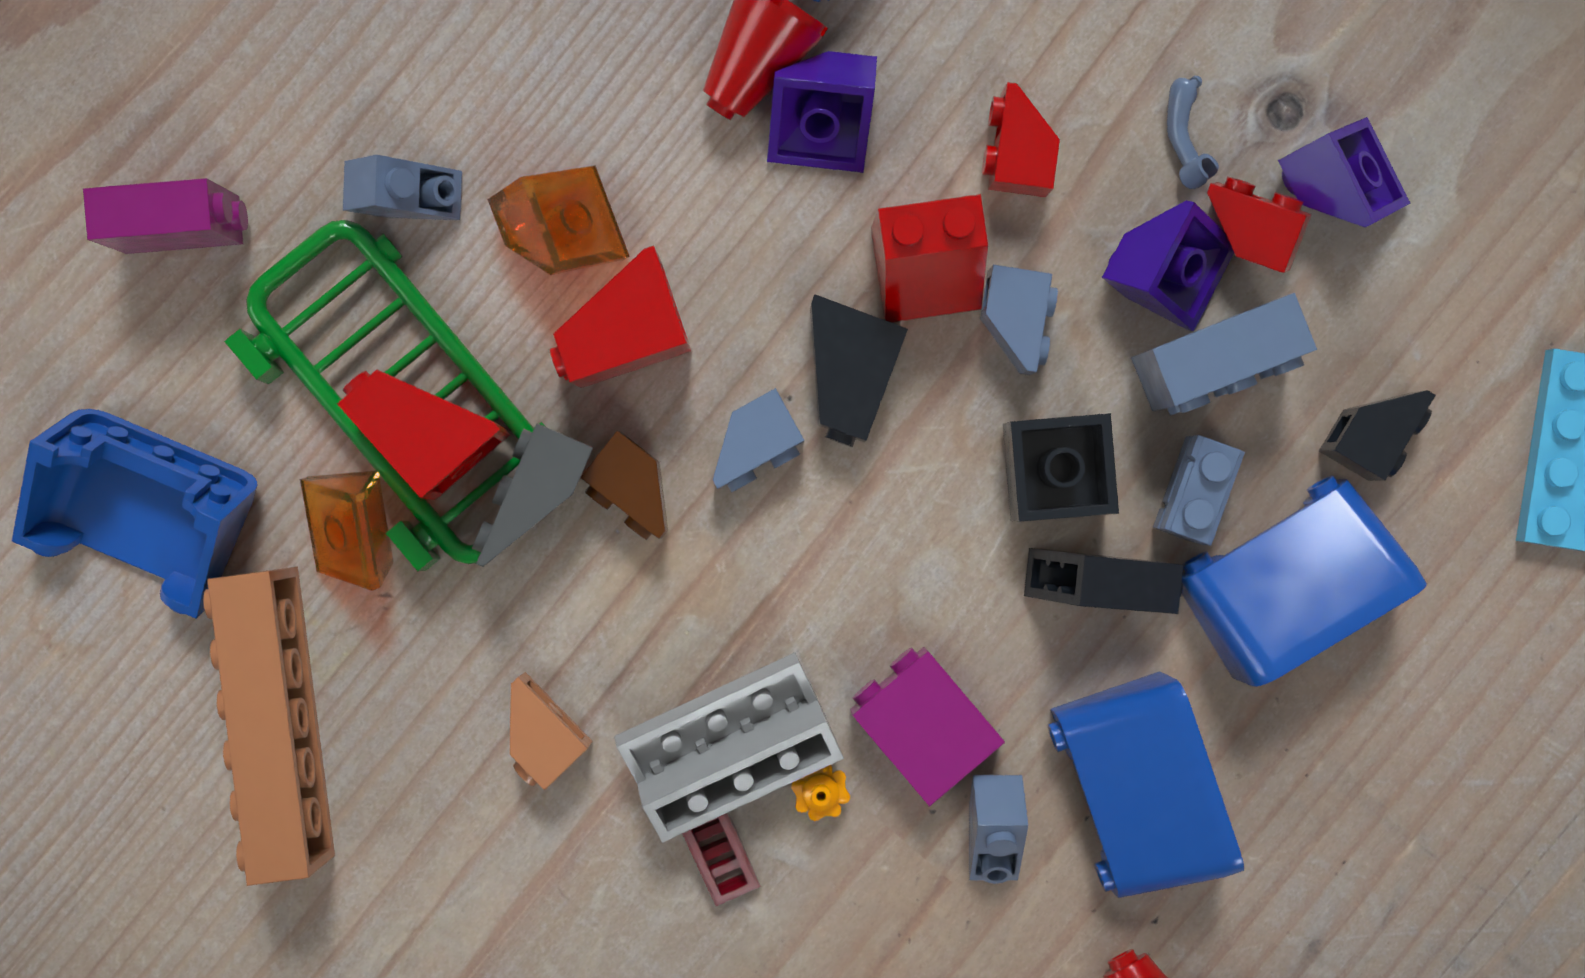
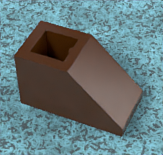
(631, 481)

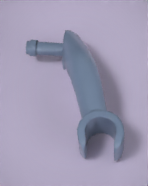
(1195, 168)

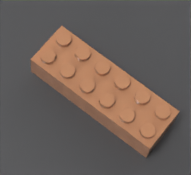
(270, 725)

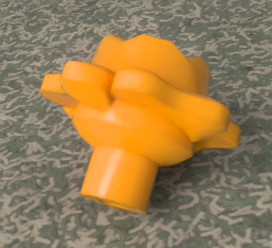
(821, 793)

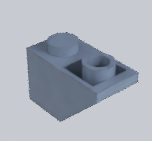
(401, 189)
(1016, 312)
(754, 436)
(996, 827)

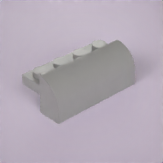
(728, 747)

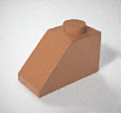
(541, 734)

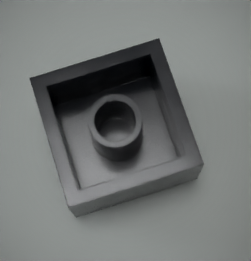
(1060, 467)

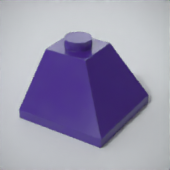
(823, 112)
(1345, 175)
(1171, 263)

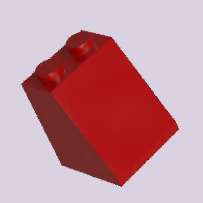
(931, 257)
(622, 326)
(418, 432)

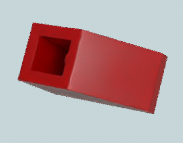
(1023, 146)
(1259, 227)

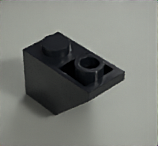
(1374, 434)

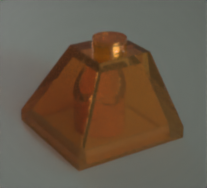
(559, 220)

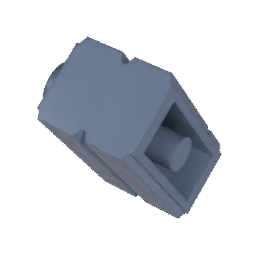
(1199, 489)

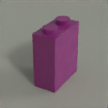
(164, 216)
(925, 724)

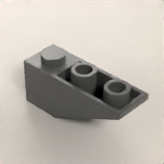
(542, 482)

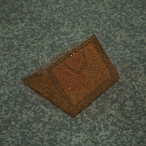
(348, 527)

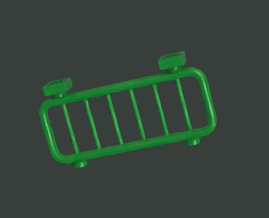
(274, 341)

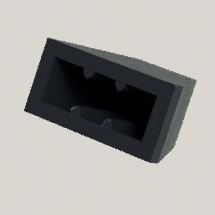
(851, 367)
(1103, 581)

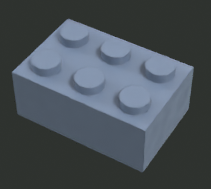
(1225, 356)

